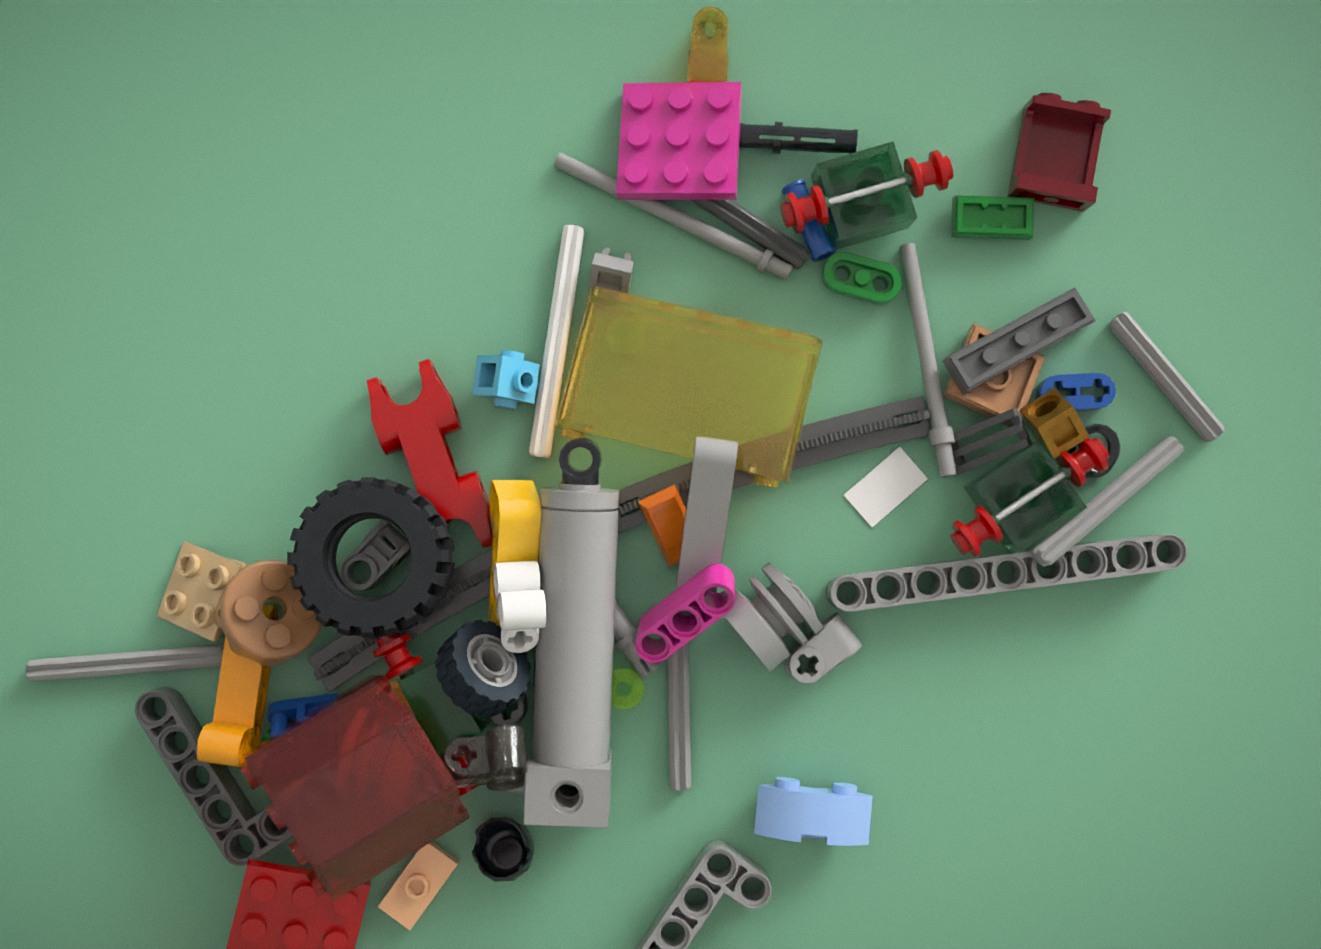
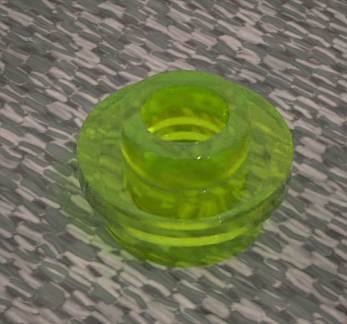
(637, 686)

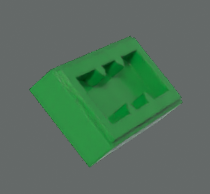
(992, 217)

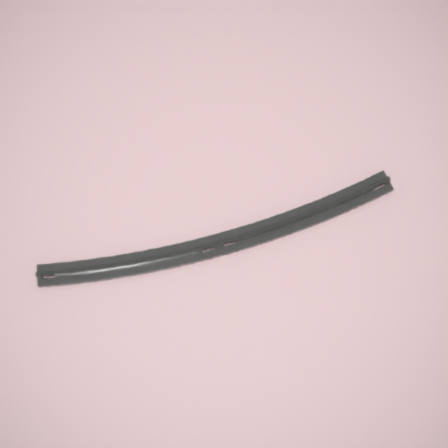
(471, 580)

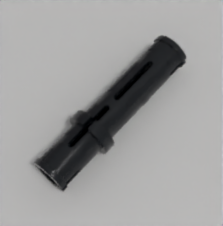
(844, 139)

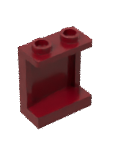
(1058, 151)

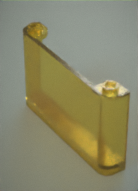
(679, 372)

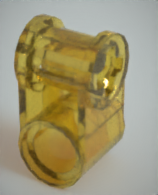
(708, 53)

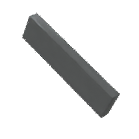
(1018, 341)

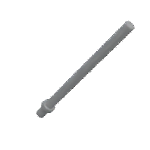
(762, 259)

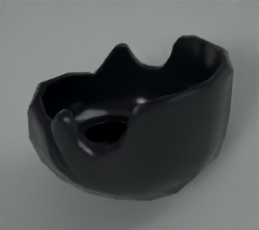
(503, 849)

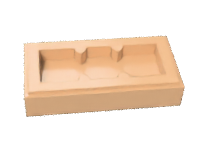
(418, 884)

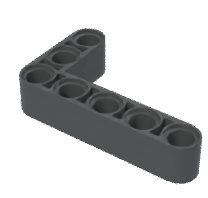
(221, 784)

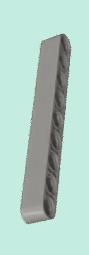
(1024, 575)

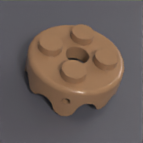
(246, 626)

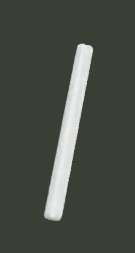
(556, 341)

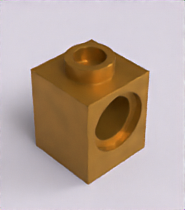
(1054, 422)

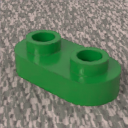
(860, 278)

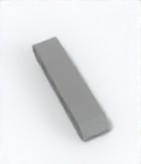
(706, 507)

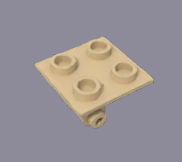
(196, 589)

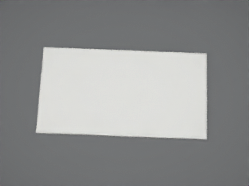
(885, 487)

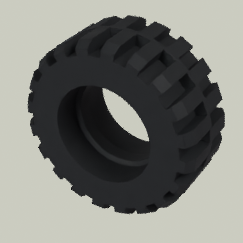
(317, 549)

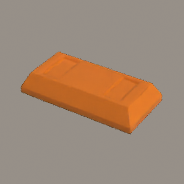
(666, 520)

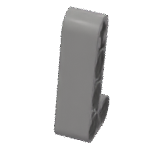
(715, 885)

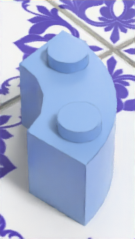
(798, 811)

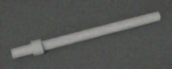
(941, 434)

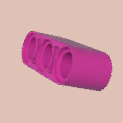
(679, 629)

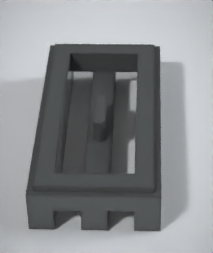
(1019, 427)

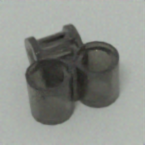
(492, 759)

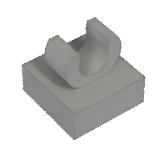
(611, 271)

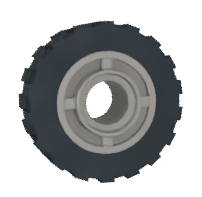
(480, 670)

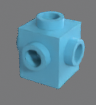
(506, 379)

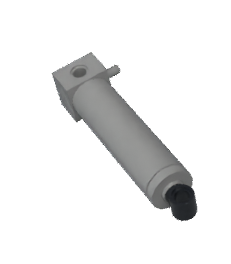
(574, 651)

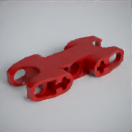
(421, 433)

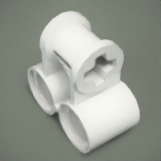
(519, 604)

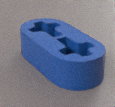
(1074, 383)

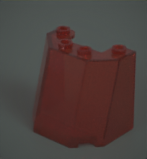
(355, 786)

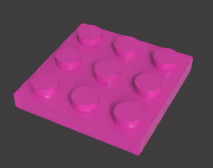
(679, 141)

